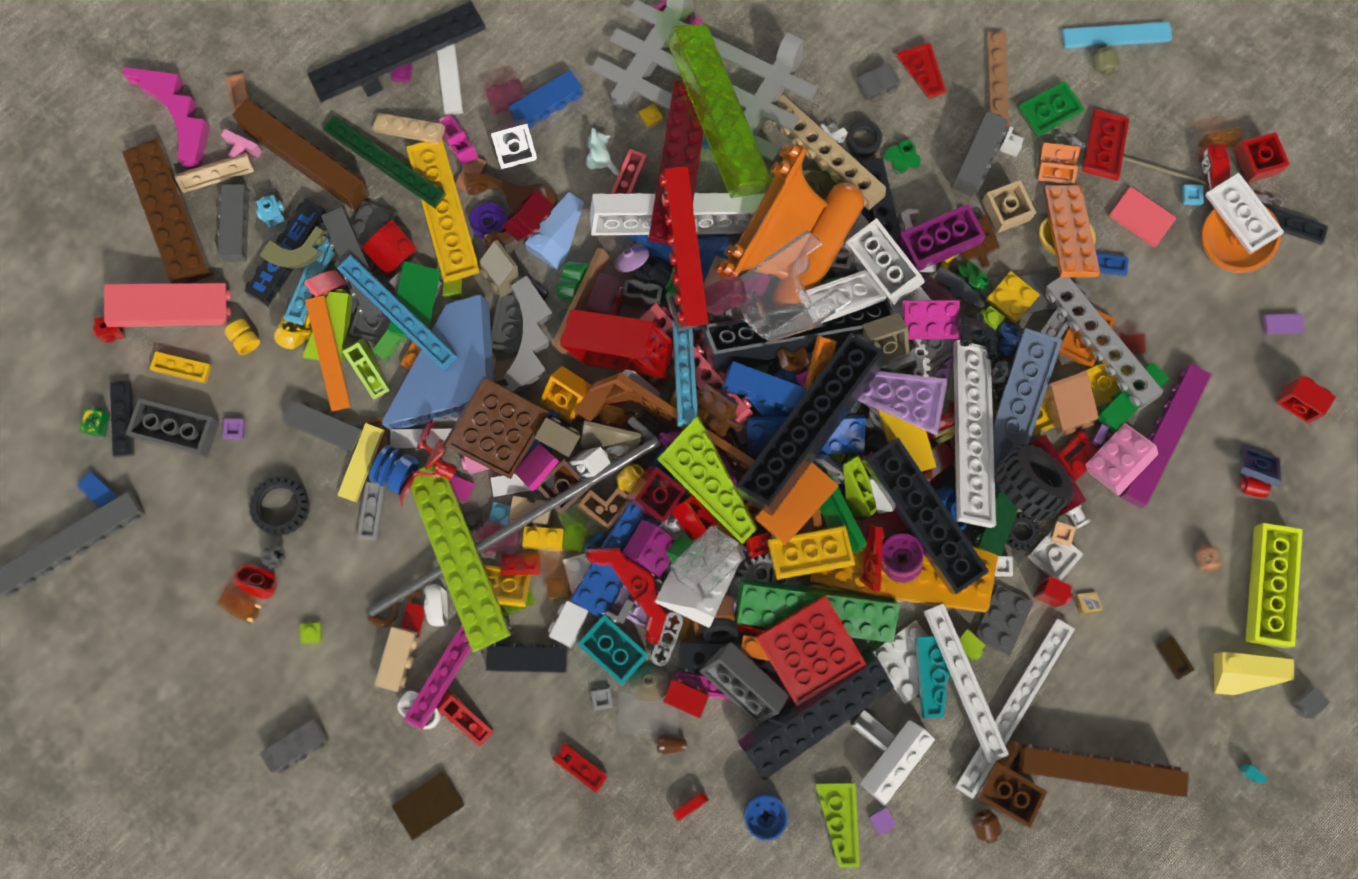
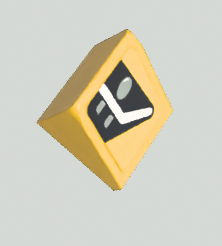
(1088, 602)

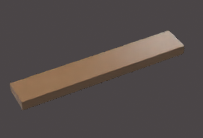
(598, 264)

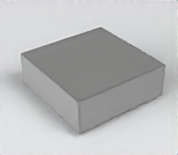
(602, 699)

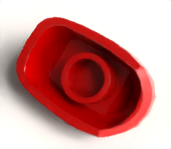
(256, 581)

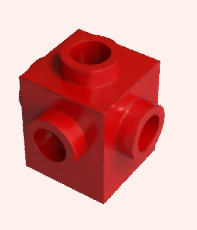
(105, 333)

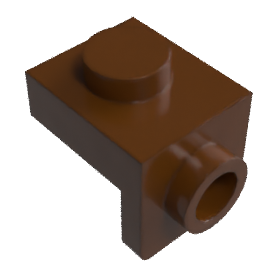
(793, 361)

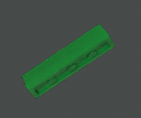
(837, 514)

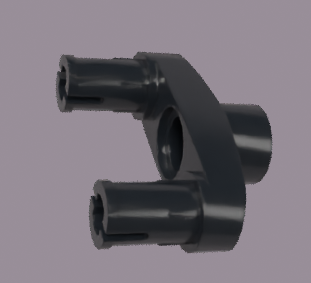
(976, 328)

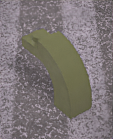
(299, 257)

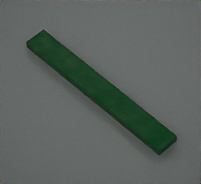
(384, 162)

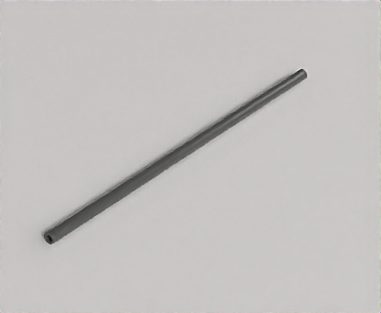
(520, 522)

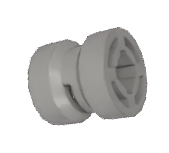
(731, 314)

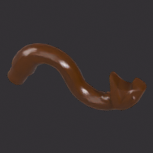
(384, 622)

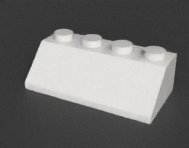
(897, 762)

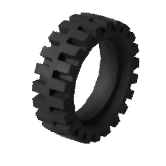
(261, 492)

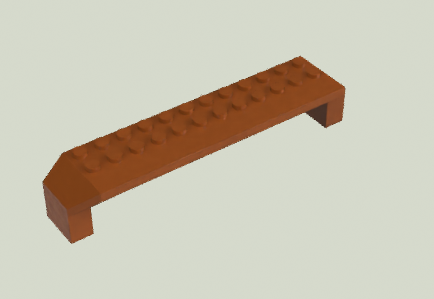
(621, 391)

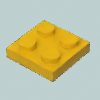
(1012, 297)

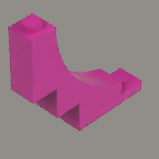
(167, 89)

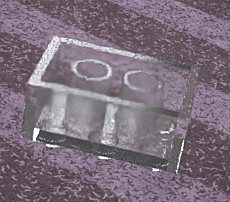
(707, 561)

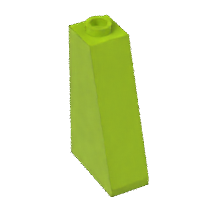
(339, 307)

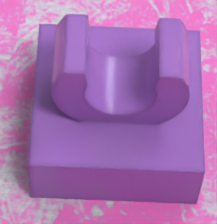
(1099, 435)

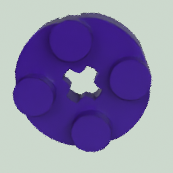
(484, 212)

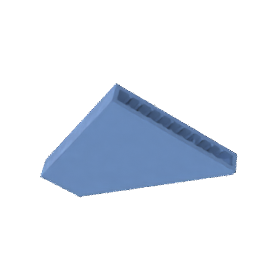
(434, 393)

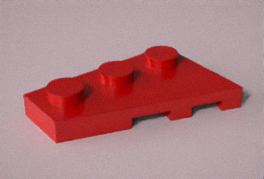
(923, 68)
(872, 558)

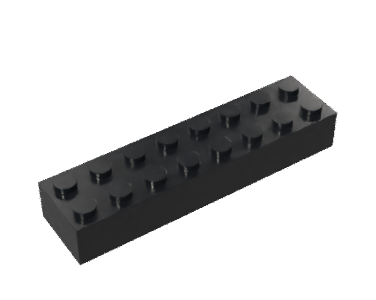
(925, 516)
(802, 726)

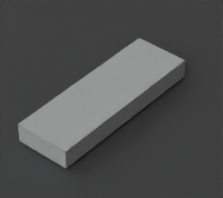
(371, 511)

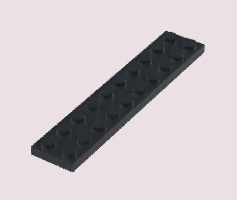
(396, 51)

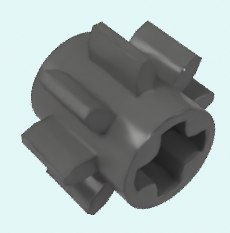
(273, 556)

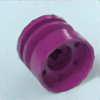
(902, 547)

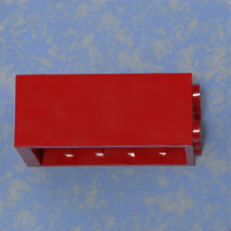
(617, 343)

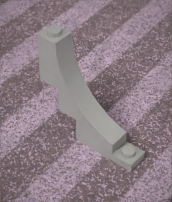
(535, 312)

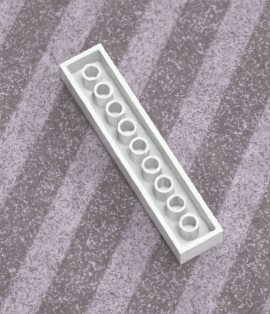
(633, 212)

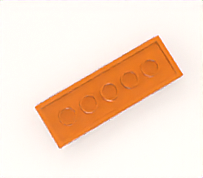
(1071, 231)

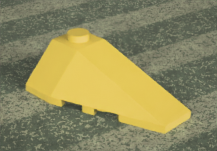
(1244, 672)

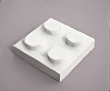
(1054, 558)

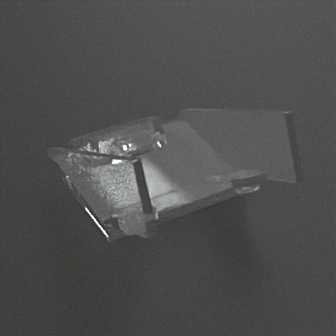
(777, 297)

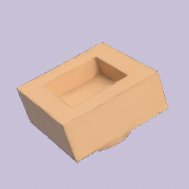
(1062, 534)

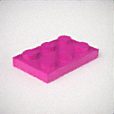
(931, 318)

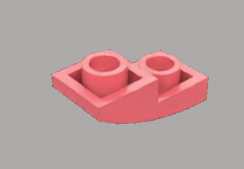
(325, 283)

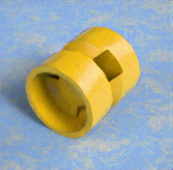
(242, 337)

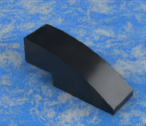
(959, 285)

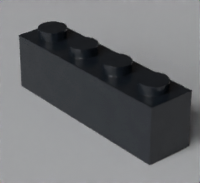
(527, 658)

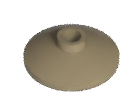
(649, 692)

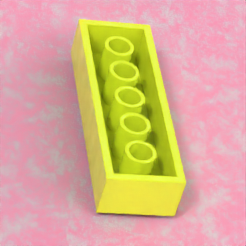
(1274, 585)

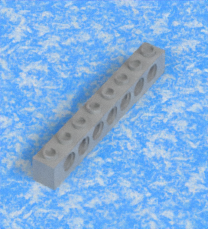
(1065, 286)

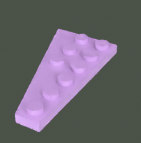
(908, 397)

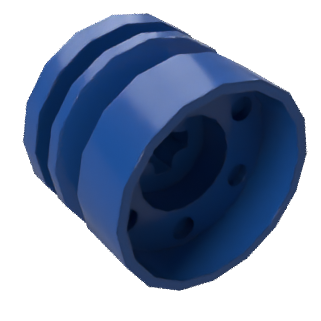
(392, 468)
(776, 822)

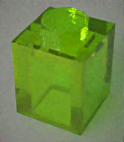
(575, 538)

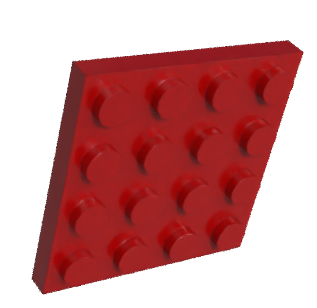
(811, 650)

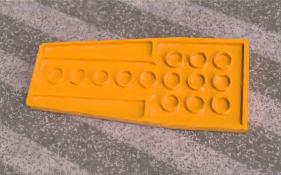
(925, 589)

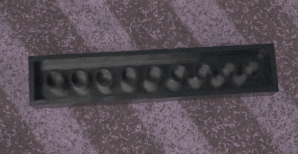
(739, 343)
(811, 424)

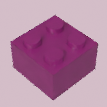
(649, 548)

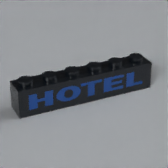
(270, 277)

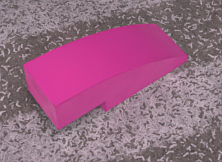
(457, 140)

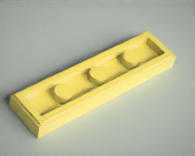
(361, 462)

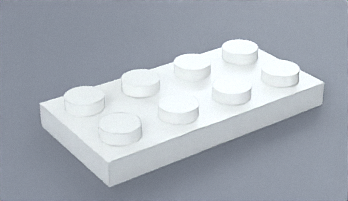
(1244, 213)
(859, 287)

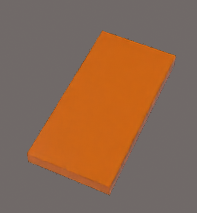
(799, 505)

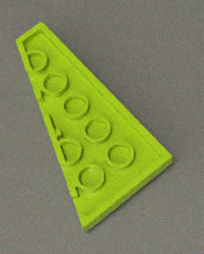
(700, 469)

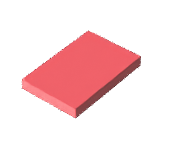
(1142, 217)

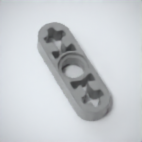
(667, 653)

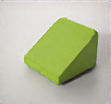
(453, 289)

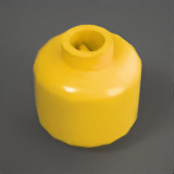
(629, 477)

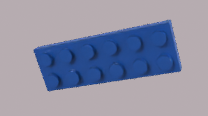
(846, 439)

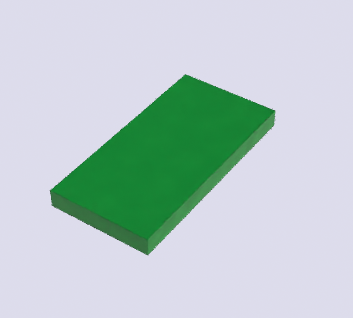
(417, 293)

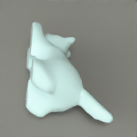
(598, 154)

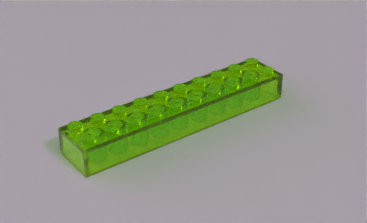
(719, 110)

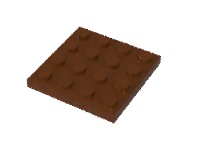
(496, 428)

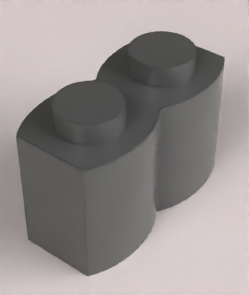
(878, 82)
(638, 293)

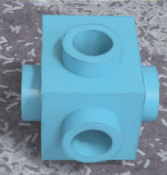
(270, 210)

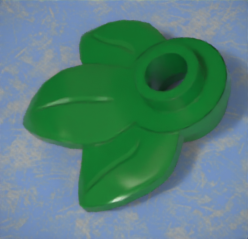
(902, 159)
(975, 278)

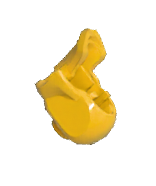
(292, 335)

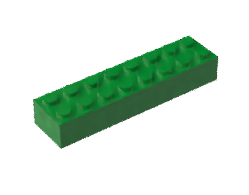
(861, 614)

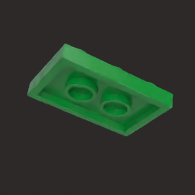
(1051, 108)

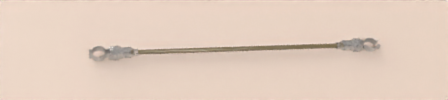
(1076, 142)

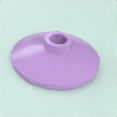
(631, 258)

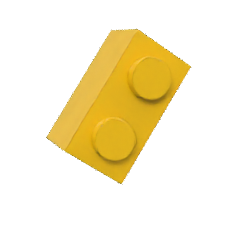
(543, 538)

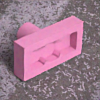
(240, 144)

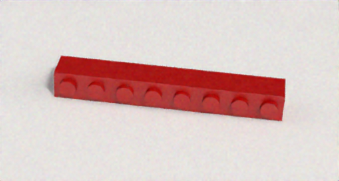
(684, 247)

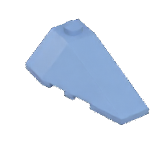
(556, 233)

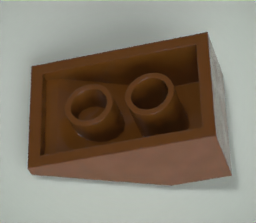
(1012, 795)

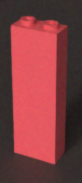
(166, 304)

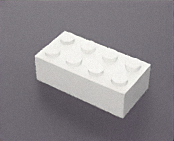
(885, 261)

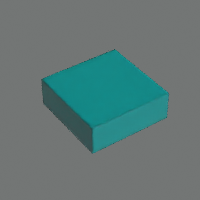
(1253, 774)

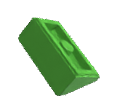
(387, 346)

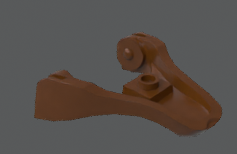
(478, 183)

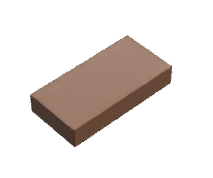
(237, 90)
(475, 166)

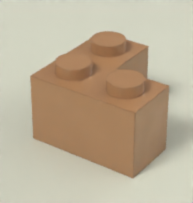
(603, 512)

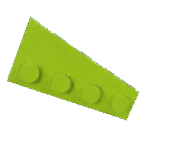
(841, 817)

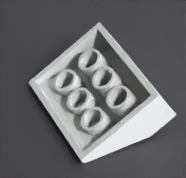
(688, 603)

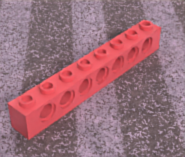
(661, 315)

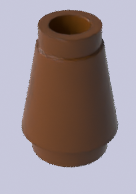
(670, 744)

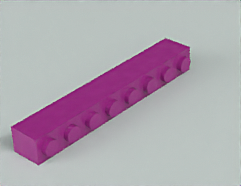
(1168, 431)

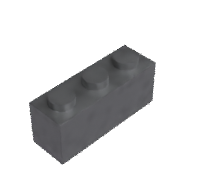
(294, 747)

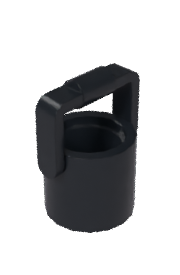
(658, 275)

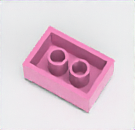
(1122, 459)

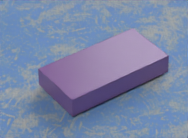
(1284, 324)

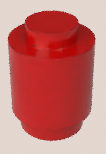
(1254, 487)

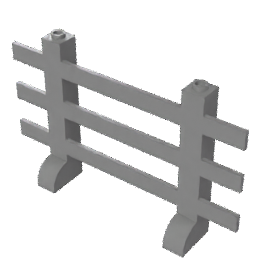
(653, 52)

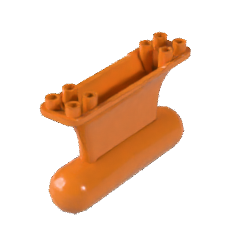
(790, 210)

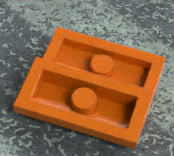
(1058, 163)

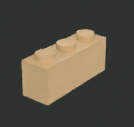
(397, 659)

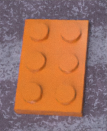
(1074, 348)

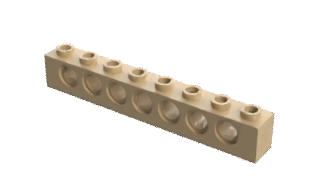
(835, 154)

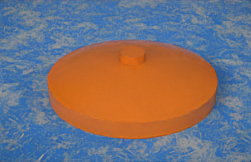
(1227, 251)

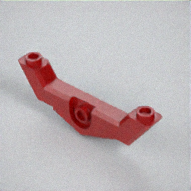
(638, 583)

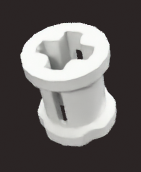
(1078, 517)

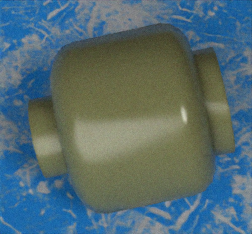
(1106, 60)

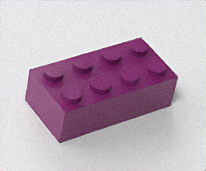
(941, 237)

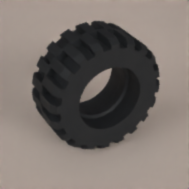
(1034, 482)

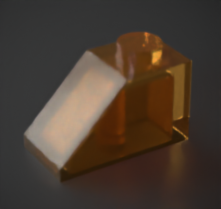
(238, 605)

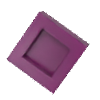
(402, 74)

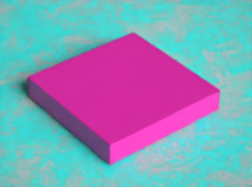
(536, 467)

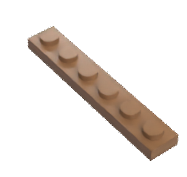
(997, 74)

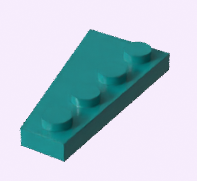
(931, 677)

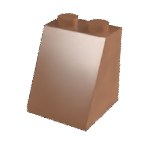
(1071, 403)

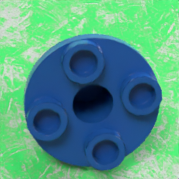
(1011, 338)

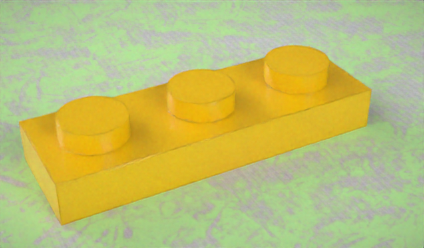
(180, 367)

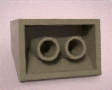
(612, 440)

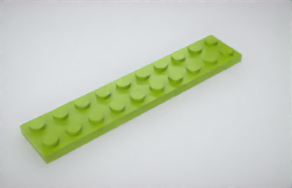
(459, 560)

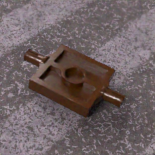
(988, 245)
(717, 410)

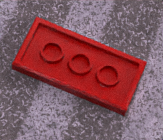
(1105, 145)

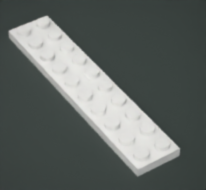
(974, 436)

